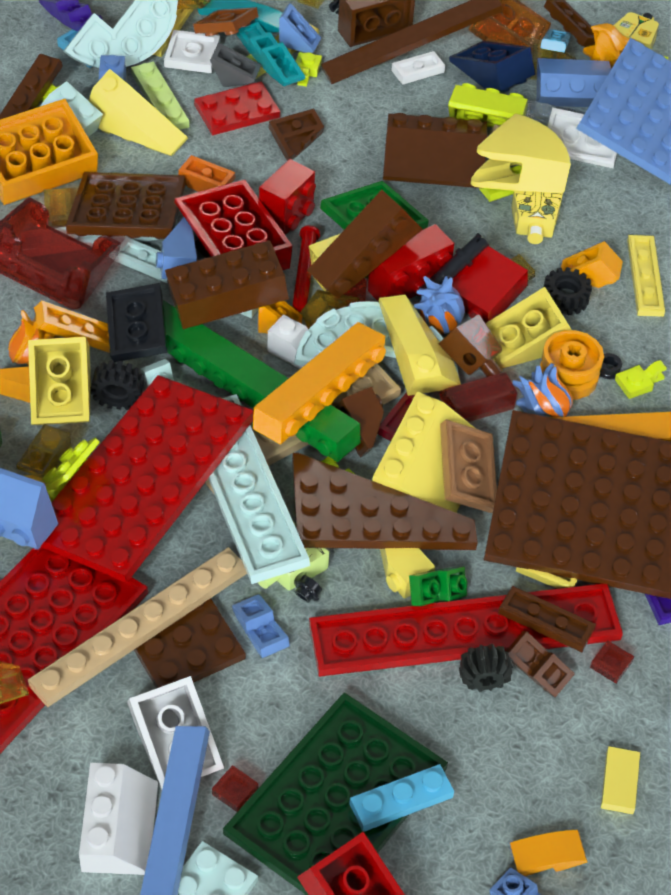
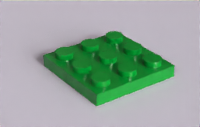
(348, 205)

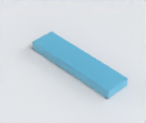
(556, 40)

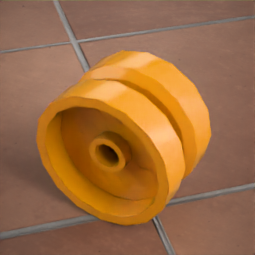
(577, 360)

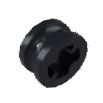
(615, 361)

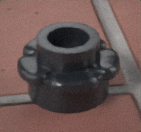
(307, 589)

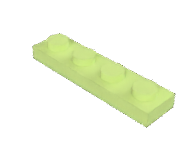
(159, 94)

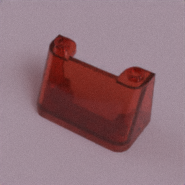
(51, 259)

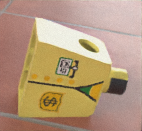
(639, 27)

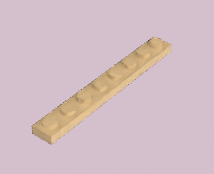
(136, 627)

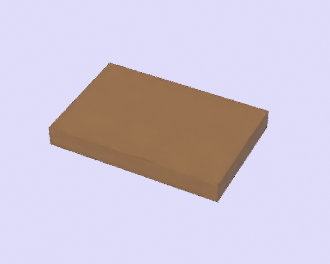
(468, 466)

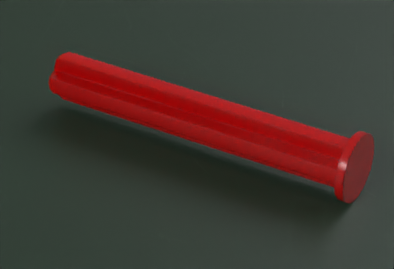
(309, 236)

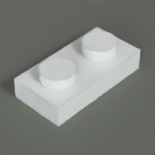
(418, 67)

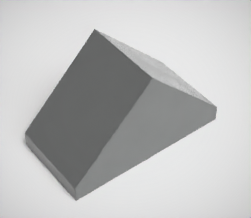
(233, 67)

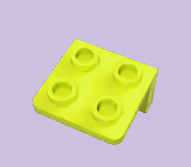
(71, 461)

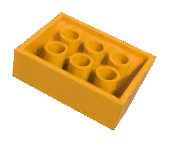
(42, 151)

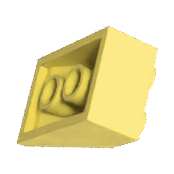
(526, 328)
(59, 380)

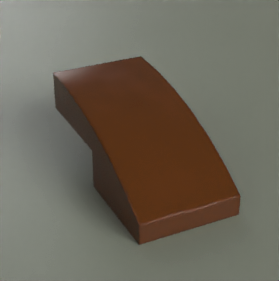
(539, 664)

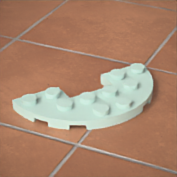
(135, 35)
(337, 322)

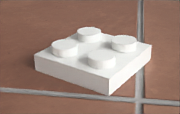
(190, 51)

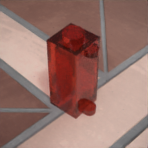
(481, 397)

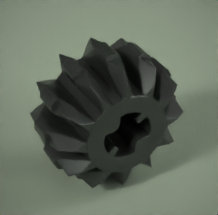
(485, 667)

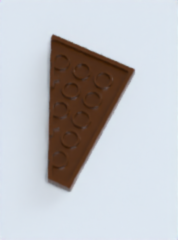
(355, 512)

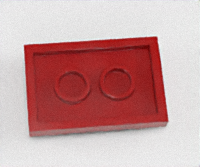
(237, 108)

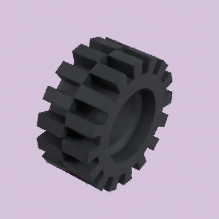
(572, 281)
(106, 378)

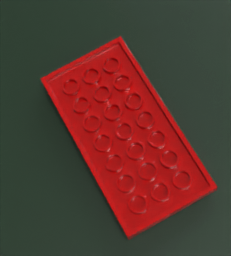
(143, 476)
(47, 612)

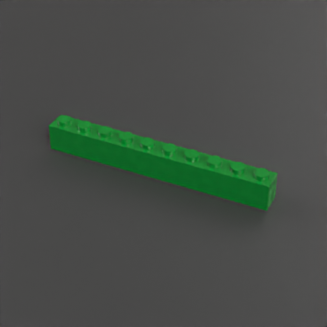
(252, 380)

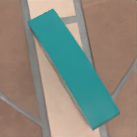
(267, 18)
(271, 55)

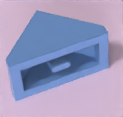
(296, 31)

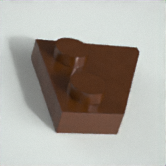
(296, 132)

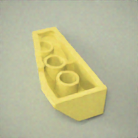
(133, 116)
(419, 356)

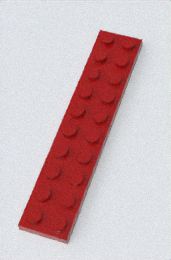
(444, 630)

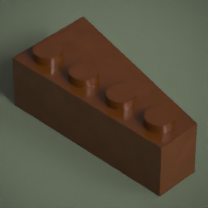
(364, 245)

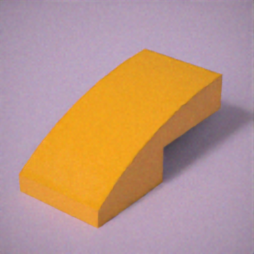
(547, 851)

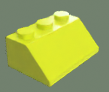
(485, 105)

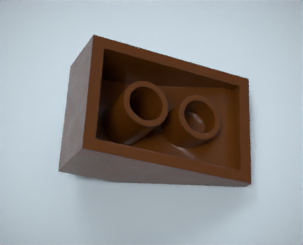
(373, 19)

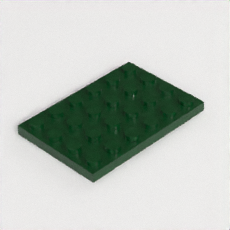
(305, 804)

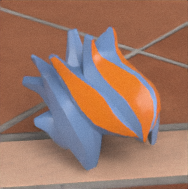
(441, 305)
(544, 393)

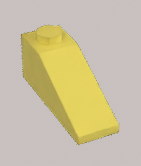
(400, 564)

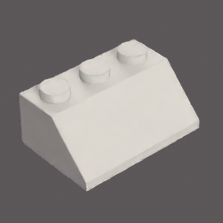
(117, 820)

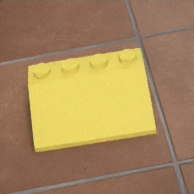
(415, 453)

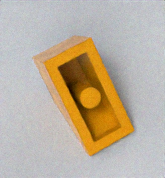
(598, 263)

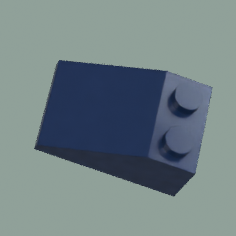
(495, 64)

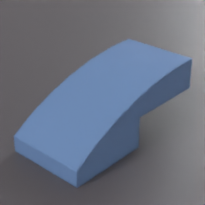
(260, 626)

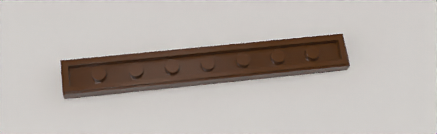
(409, 38)

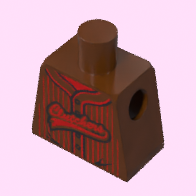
(473, 347)

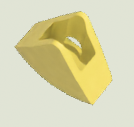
(526, 144)

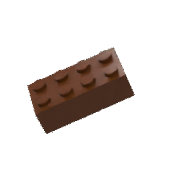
(227, 284)

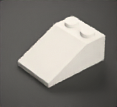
(159, 713)

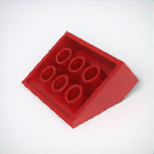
(233, 219)

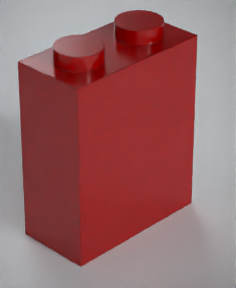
(490, 284)

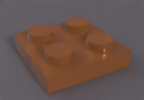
(226, 21)

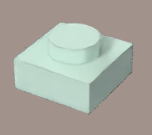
(159, 368)

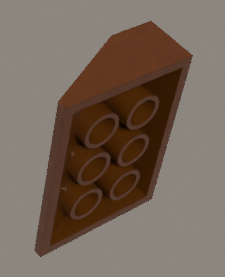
(433, 149)

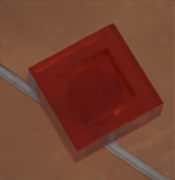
(612, 662)
(234, 788)

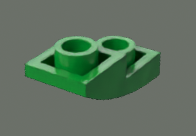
(438, 585)

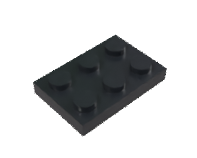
(136, 322)

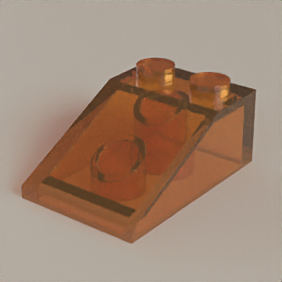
(512, 26)

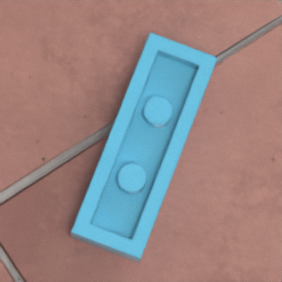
(401, 797)

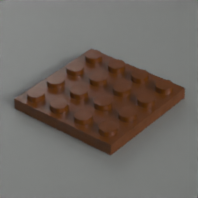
(125, 205)

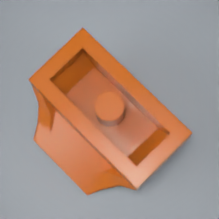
(203, 175)

